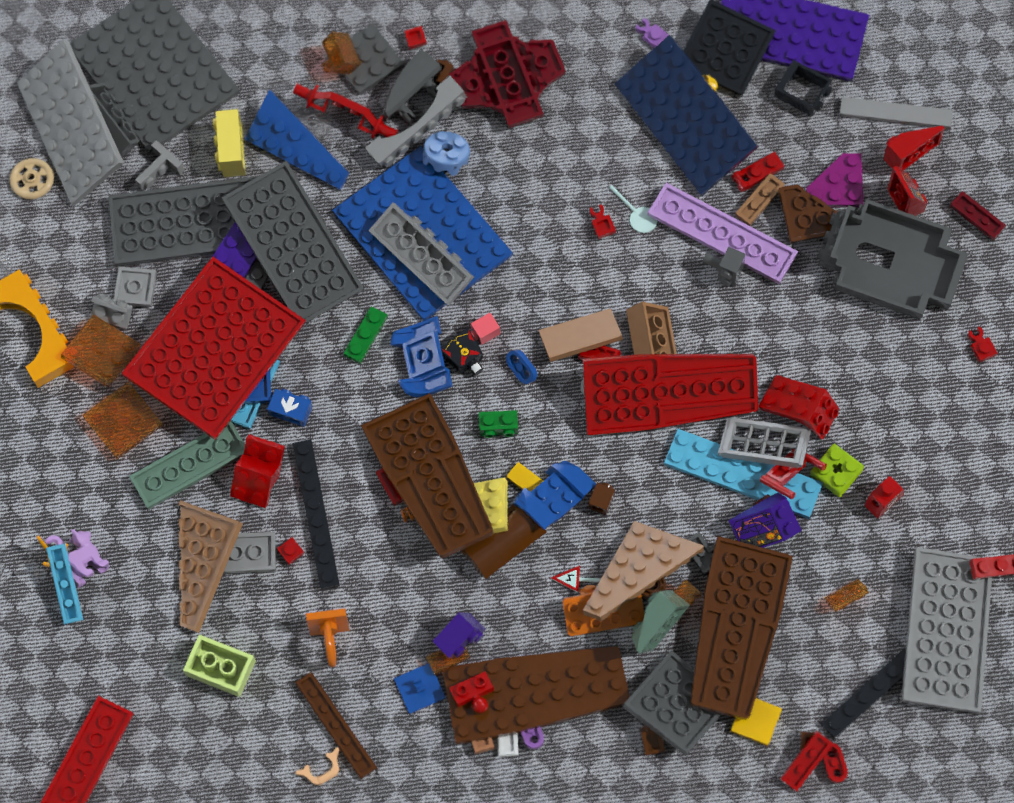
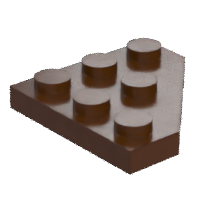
(804, 214)

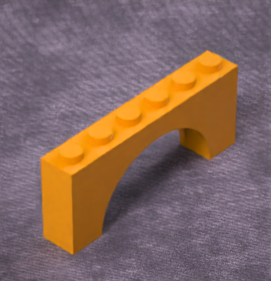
(18, 295)

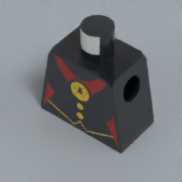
(463, 353)

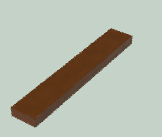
(336, 725)

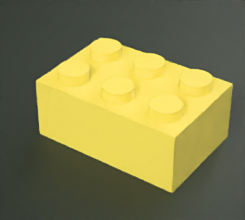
(229, 143)

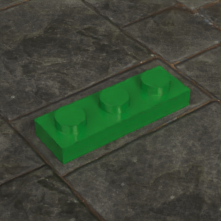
(365, 335)

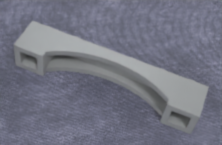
(389, 148)

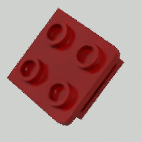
(801, 403)

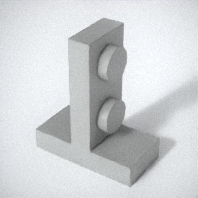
(159, 166)

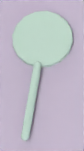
(639, 217)

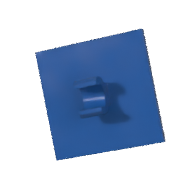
(419, 688)

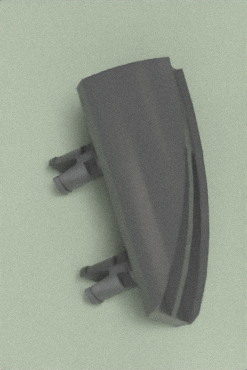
(415, 76)

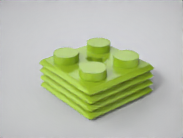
(837, 482)

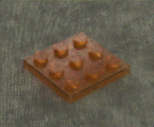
(100, 351)
(122, 420)

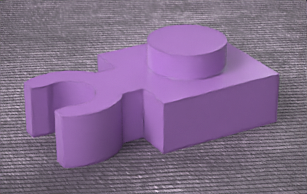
(652, 35)

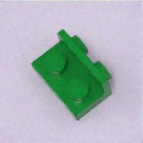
(498, 423)

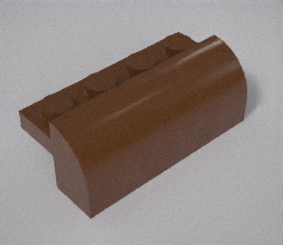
(501, 547)

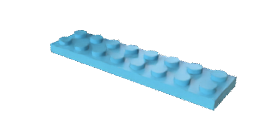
(701, 459)

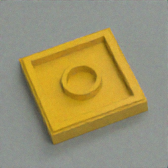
(760, 724)

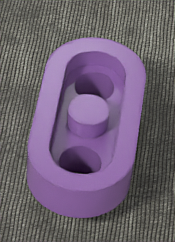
(533, 733)

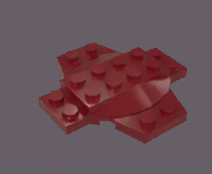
(508, 73)

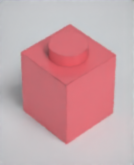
(485, 328)

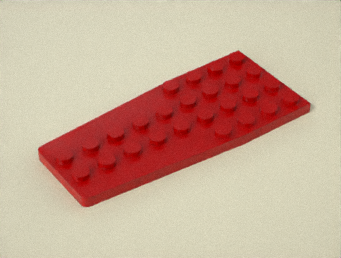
(666, 390)

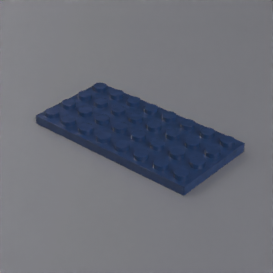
(686, 115)

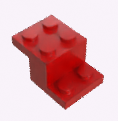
(257, 471)

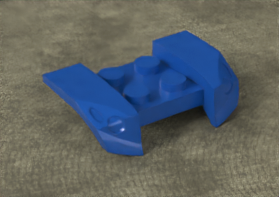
(422, 358)
(556, 494)

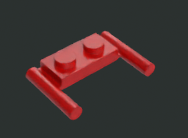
(780, 475)

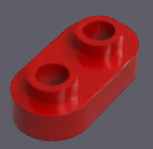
(836, 763)

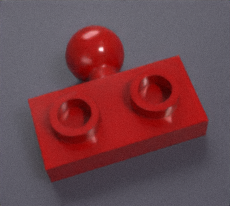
(473, 690)

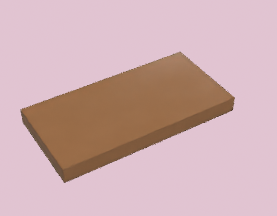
(580, 335)

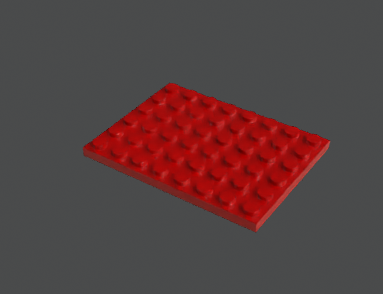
(213, 348)

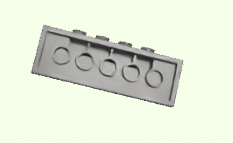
(422, 253)

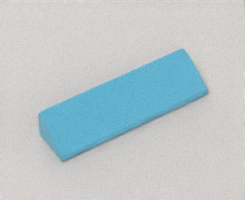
(64, 583)

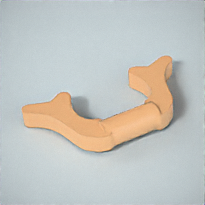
(326, 776)

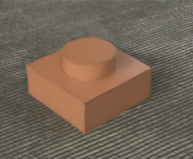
(483, 746)

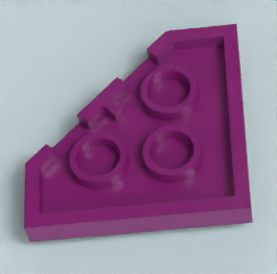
(841, 182)

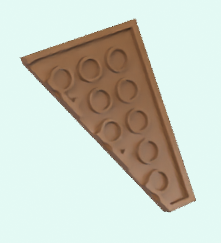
(205, 549)
(638, 563)

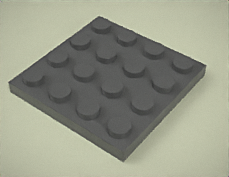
(665, 705)

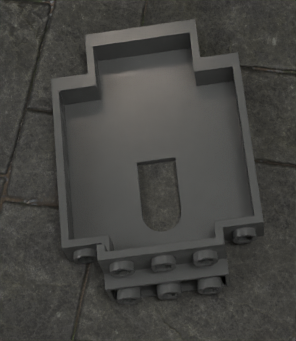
(921, 268)

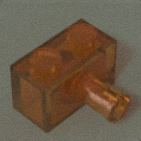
(340, 54)

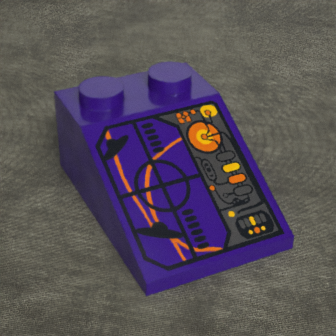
(766, 522)

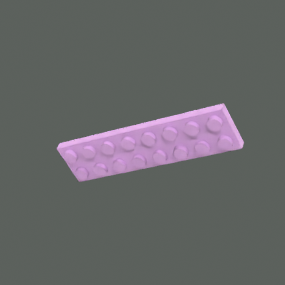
(720, 230)

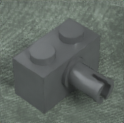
(728, 267)

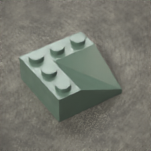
(660, 616)

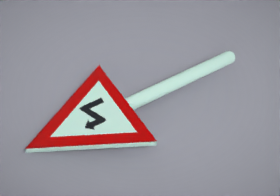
(572, 578)

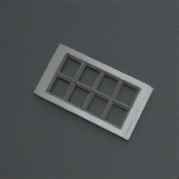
(800, 448)

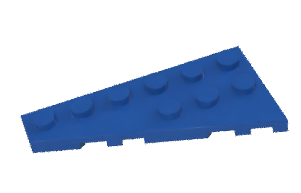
(288, 138)

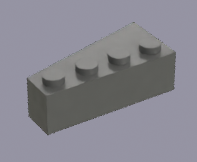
(120, 130)

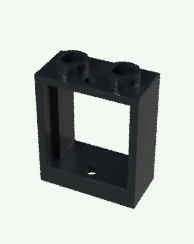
(810, 75)

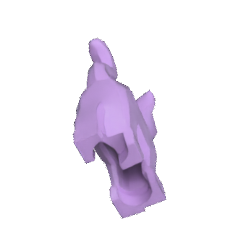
(82, 557)

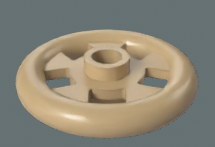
(43, 188)

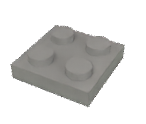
(135, 286)

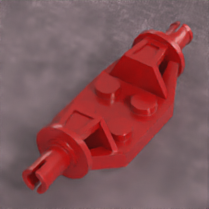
(341, 101)

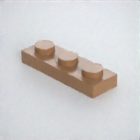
(759, 200)

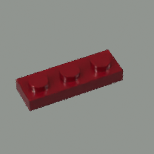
(977, 215)

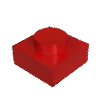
(415, 37)
(290, 551)

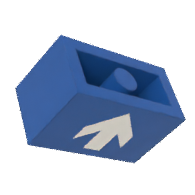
(290, 407)

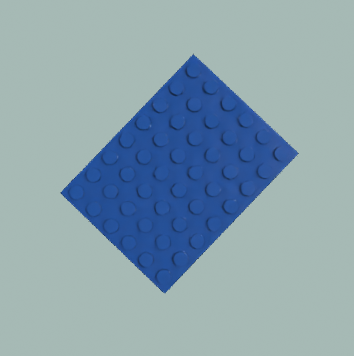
(440, 208)

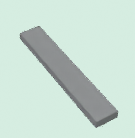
(895, 112)

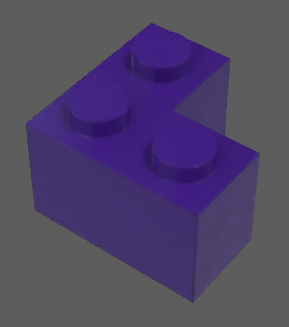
(458, 633)

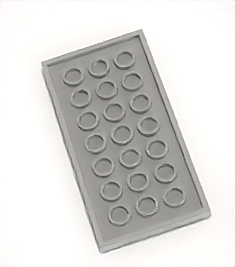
(70, 122)
(946, 632)

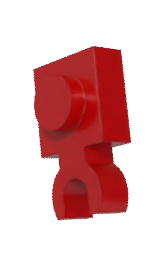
(602, 224)
(982, 347)

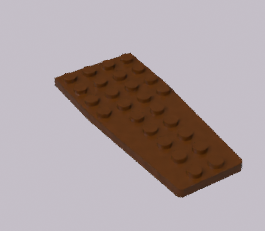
(430, 474)
(737, 625)
(538, 691)

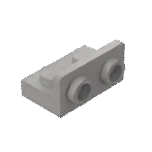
(112, 311)

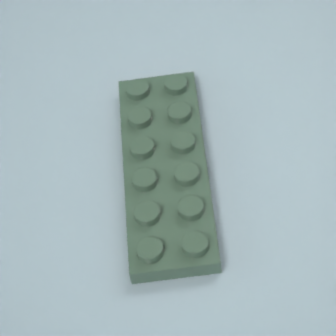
(187, 466)

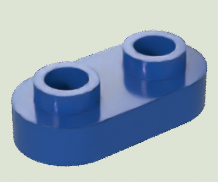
(522, 367)

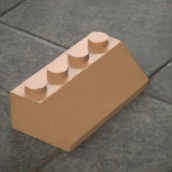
(651, 329)

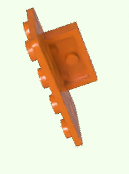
(578, 623)

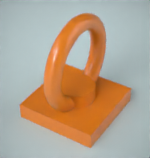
(328, 624)

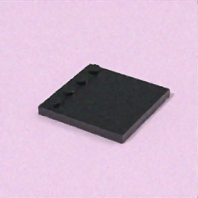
(728, 46)

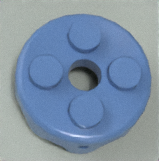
(446, 160)

